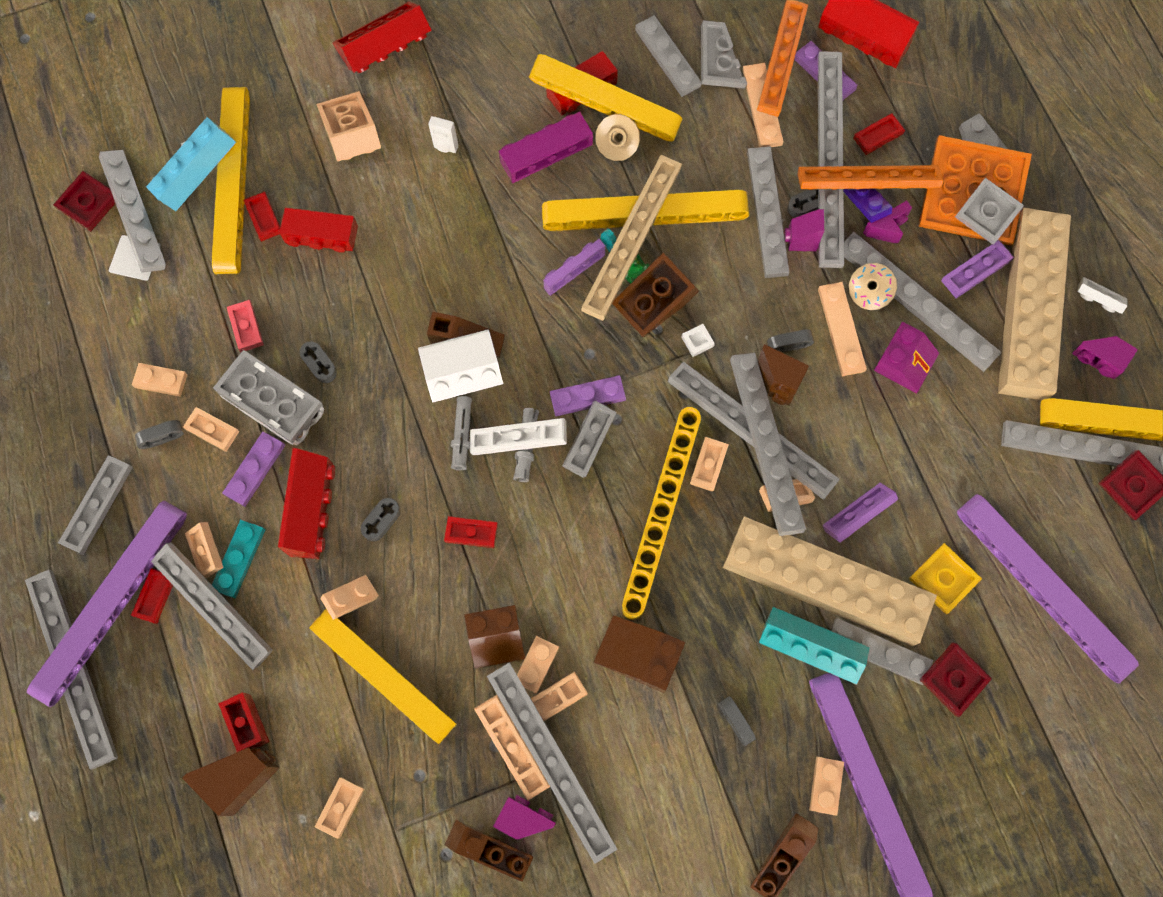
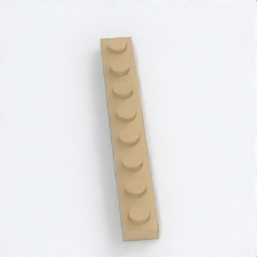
(631, 238)

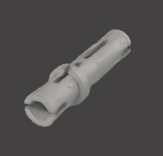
(463, 407)
(525, 456)

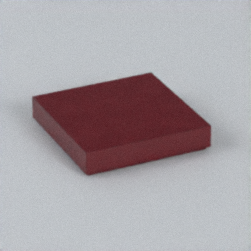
(86, 201)
(1134, 484)
(955, 679)

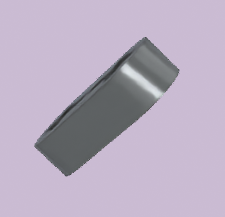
(802, 198)
(791, 341)
(314, 365)
(159, 434)
(376, 515)
(737, 721)

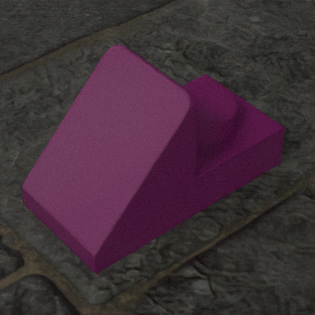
(887, 227)

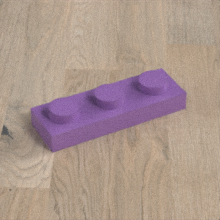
(808, 59)
(574, 266)
(977, 269)
(582, 396)
(253, 469)
(860, 512)

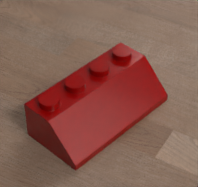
(870, 27)
(382, 37)
(306, 505)

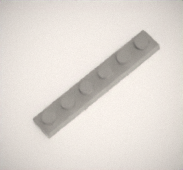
(132, 211)
(767, 212)
(212, 605)

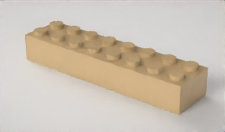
(1035, 305)
(830, 582)

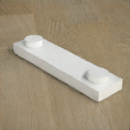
(518, 436)

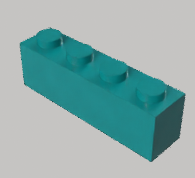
(814, 645)

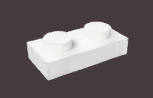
(443, 135)
(1110, 300)

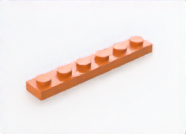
(782, 57)
(870, 177)

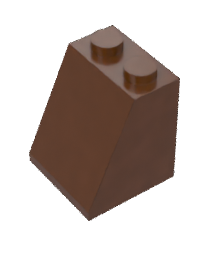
(232, 780)

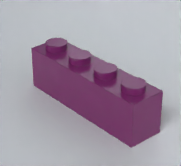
(545, 147)

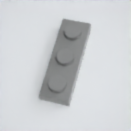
(589, 439)

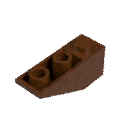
(447, 327)
(488, 851)
(785, 856)

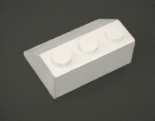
(460, 365)

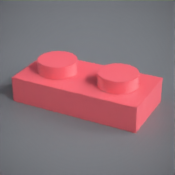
(245, 326)

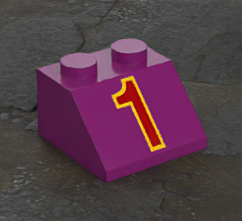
(907, 358)

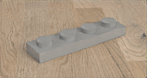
(668, 56)
(95, 505)
(886, 653)

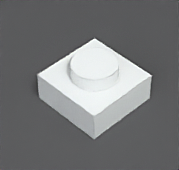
(697, 340)

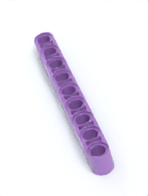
(1048, 589)
(105, 605)
(870, 787)

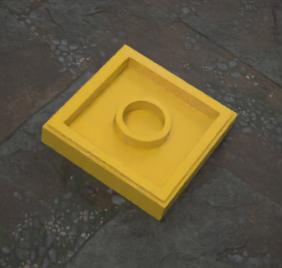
(946, 577)

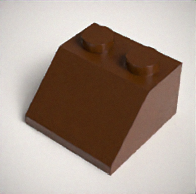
(780, 374)
(494, 636)

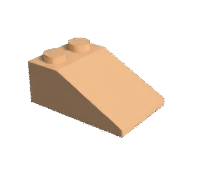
(349, 126)

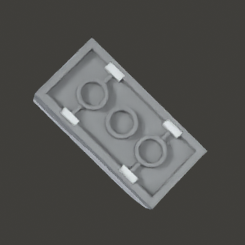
(269, 398)

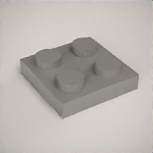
(989, 211)

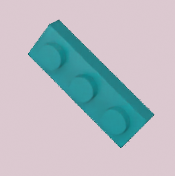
(238, 558)

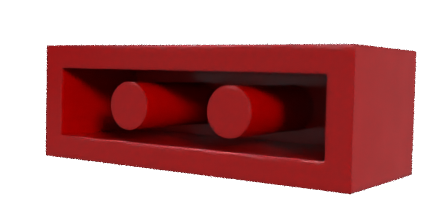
(596, 66)
(318, 230)

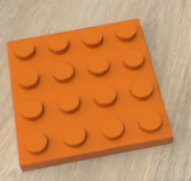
(963, 169)

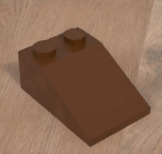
(655, 295)
(639, 653)

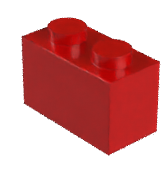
(243, 722)

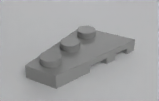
(717, 57)
(979, 131)

